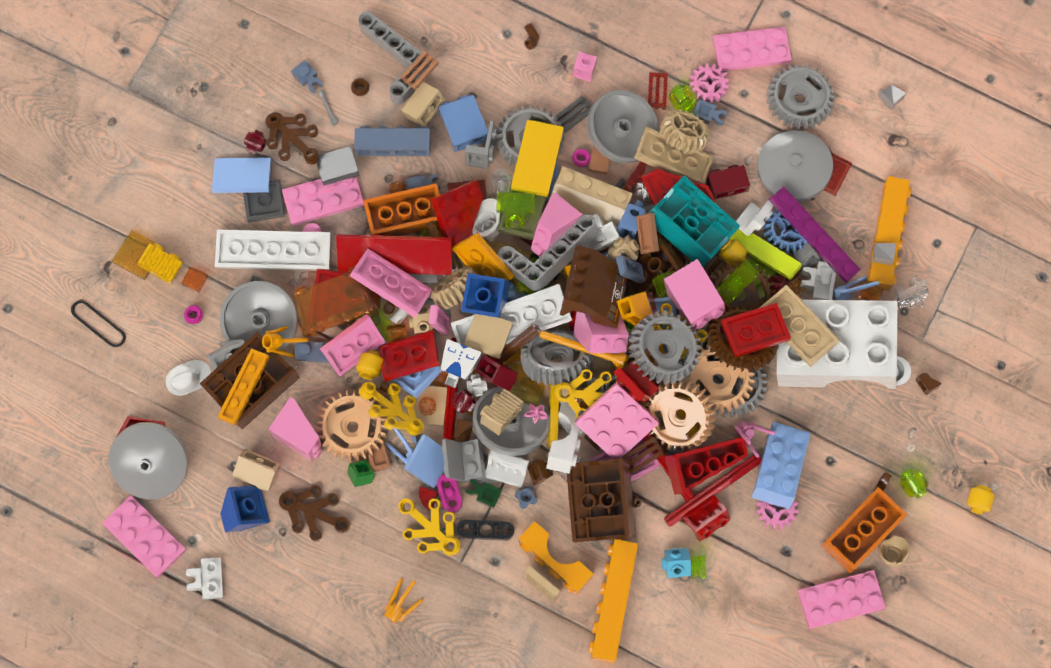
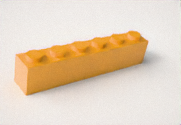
(889, 228)
(614, 601)

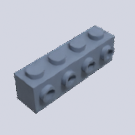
(392, 141)

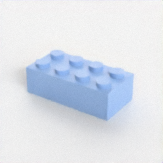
(781, 465)

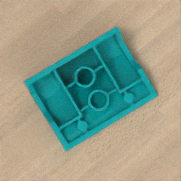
(693, 222)

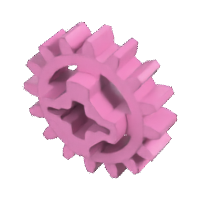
(714, 77)
(775, 516)

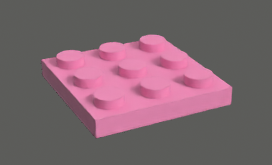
(616, 421)

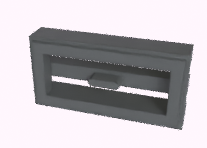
(585, 104)

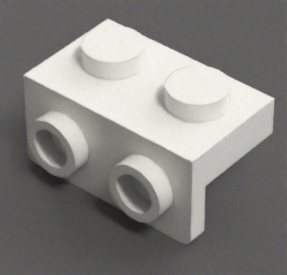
(753, 217)
(506, 468)

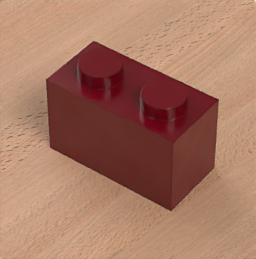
(728, 181)
(496, 372)

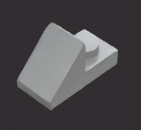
(227, 348)

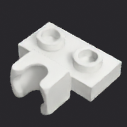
(606, 235)
(820, 281)
(207, 579)

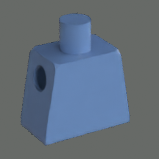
(628, 223)

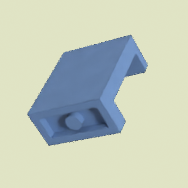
(463, 122)

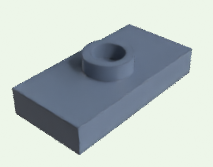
(630, 269)

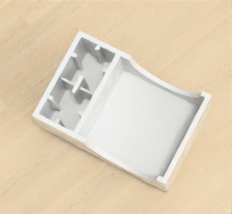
(865, 346)

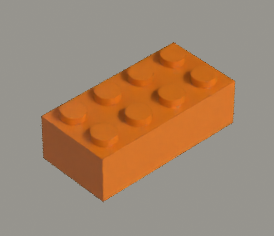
(401, 211)
(864, 530)

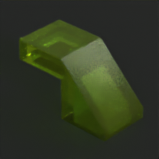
(737, 281)

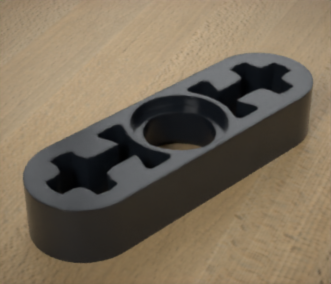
(500, 525)

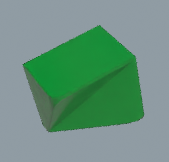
(360, 473)

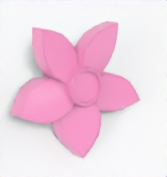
(536, 412)

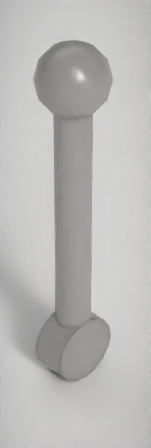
(333, 120)

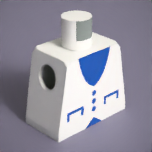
(459, 362)

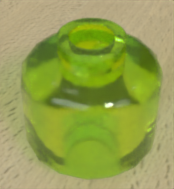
(682, 98)
(914, 483)

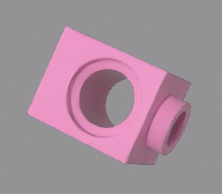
(584, 66)

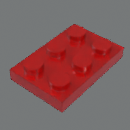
(755, 330)
(409, 355)

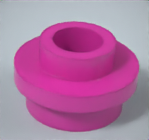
(581, 153)
(193, 309)

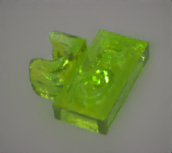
(515, 206)

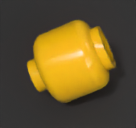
(733, 251)
(369, 365)
(980, 499)

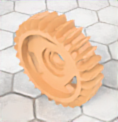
(721, 393)
(337, 424)
(676, 428)

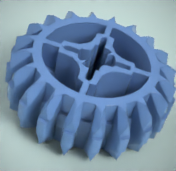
(783, 225)

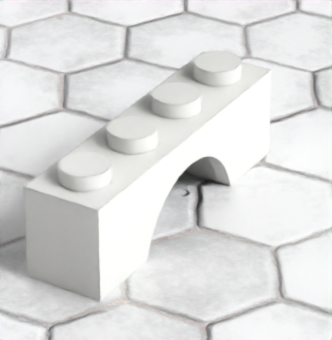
(562, 451)

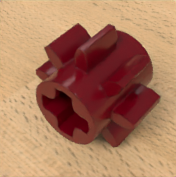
(255, 141)
(779, 283)
(463, 401)

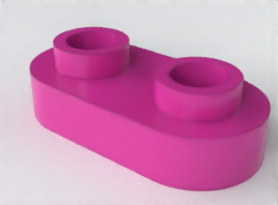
(449, 494)

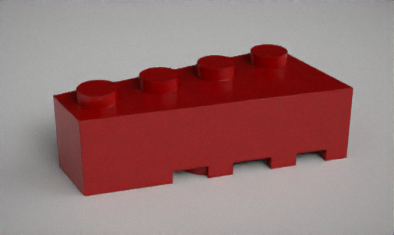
(697, 465)

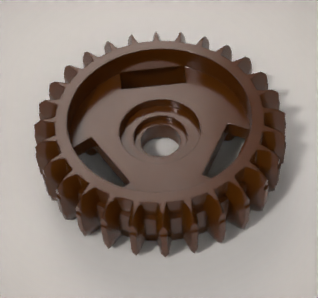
(752, 298)
(722, 350)

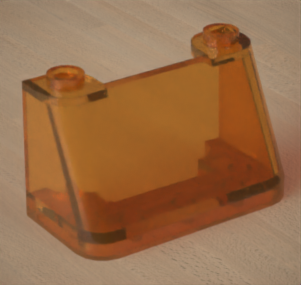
(332, 303)

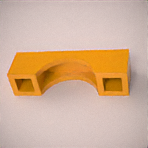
(635, 309)
(573, 575)

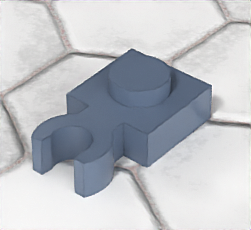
(306, 75)
(707, 112)
(419, 181)

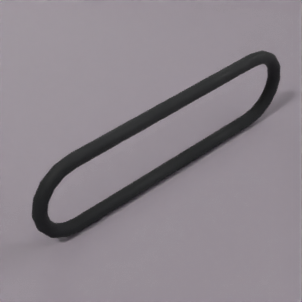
(93, 330)

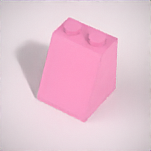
(553, 223)
(694, 295)
(600, 338)
(296, 432)

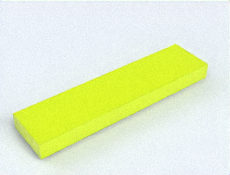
(768, 254)

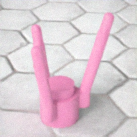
(746, 431)

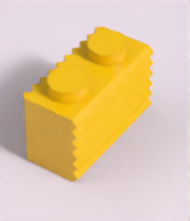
(160, 263)

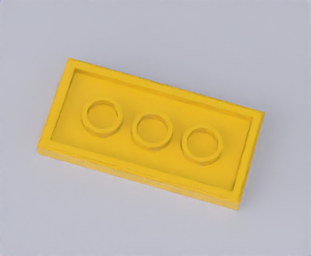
(537, 158)

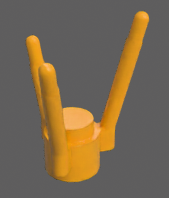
(272, 341)
(394, 611)

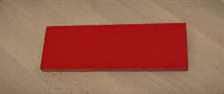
(407, 253)

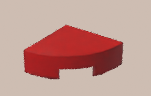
(426, 495)

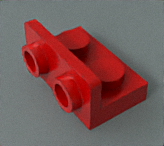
(707, 518)

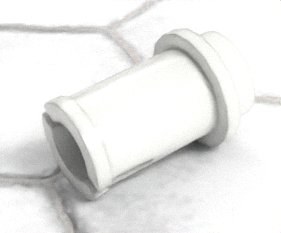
(399, 317)

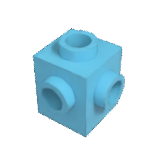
(676, 563)

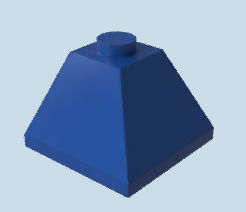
(485, 295)
(243, 509)

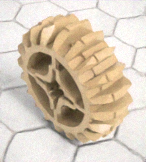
(685, 131)
(451, 288)

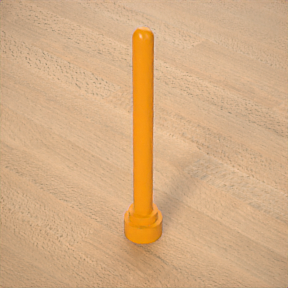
(619, 360)

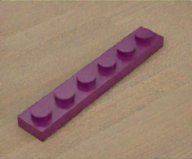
(814, 234)

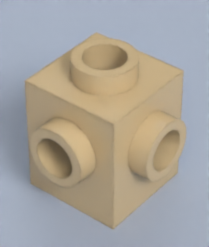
(624, 247)
(421, 321)

